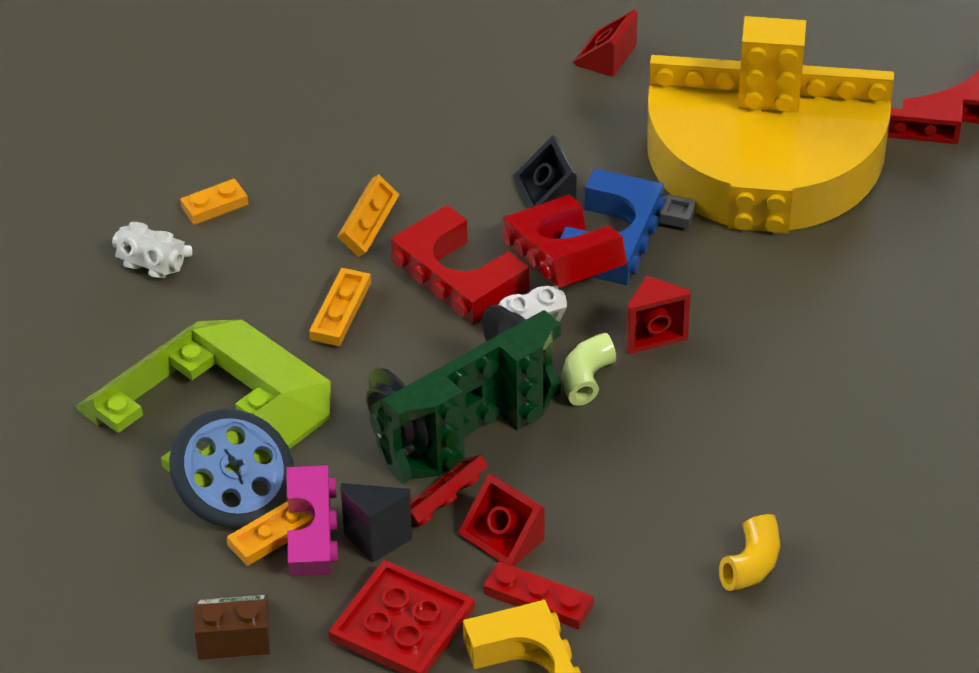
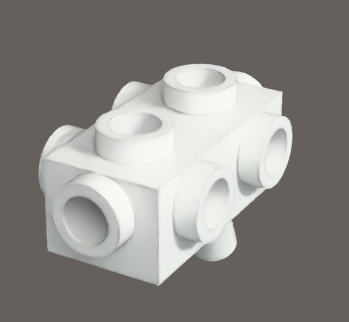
(150, 249)
(536, 300)

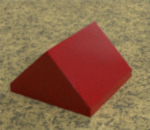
(610, 45)
(657, 315)
(504, 522)

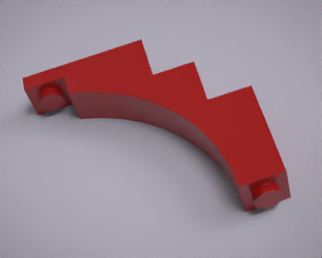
(937, 115)

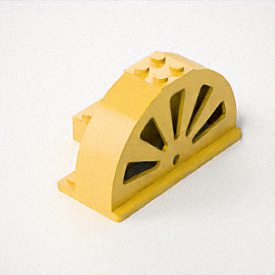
(766, 135)

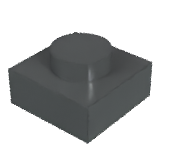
(677, 211)

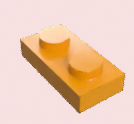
(214, 201)

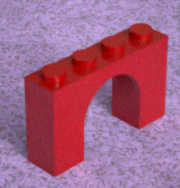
(537, 236)
(466, 292)

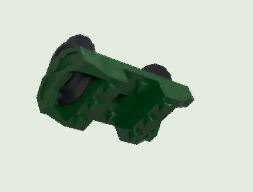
(434, 414)

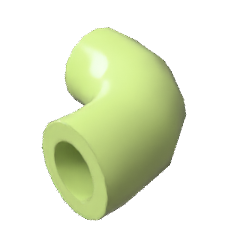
(582, 364)

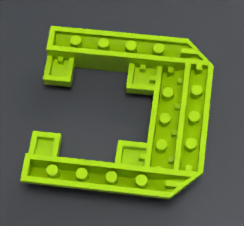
(283, 387)

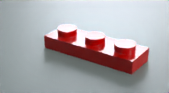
(445, 488)
(522, 588)

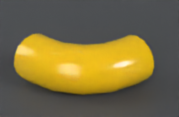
(757, 557)

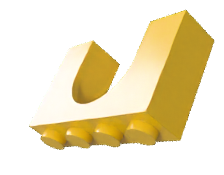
(518, 634)

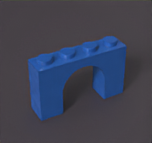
(632, 200)

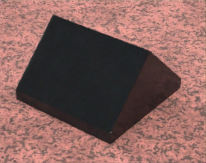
(546, 175)
(376, 518)

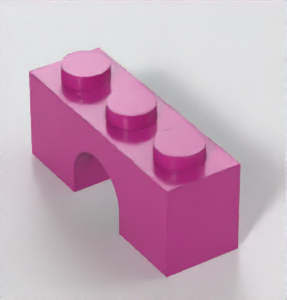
(311, 548)

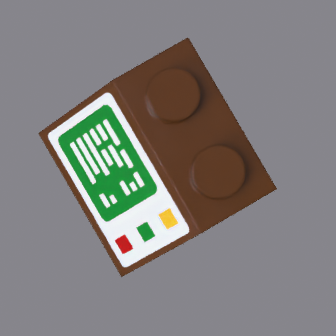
(232, 627)

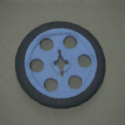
(207, 501)

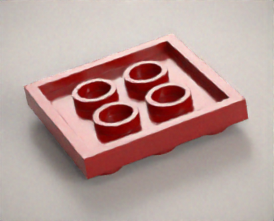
(401, 619)

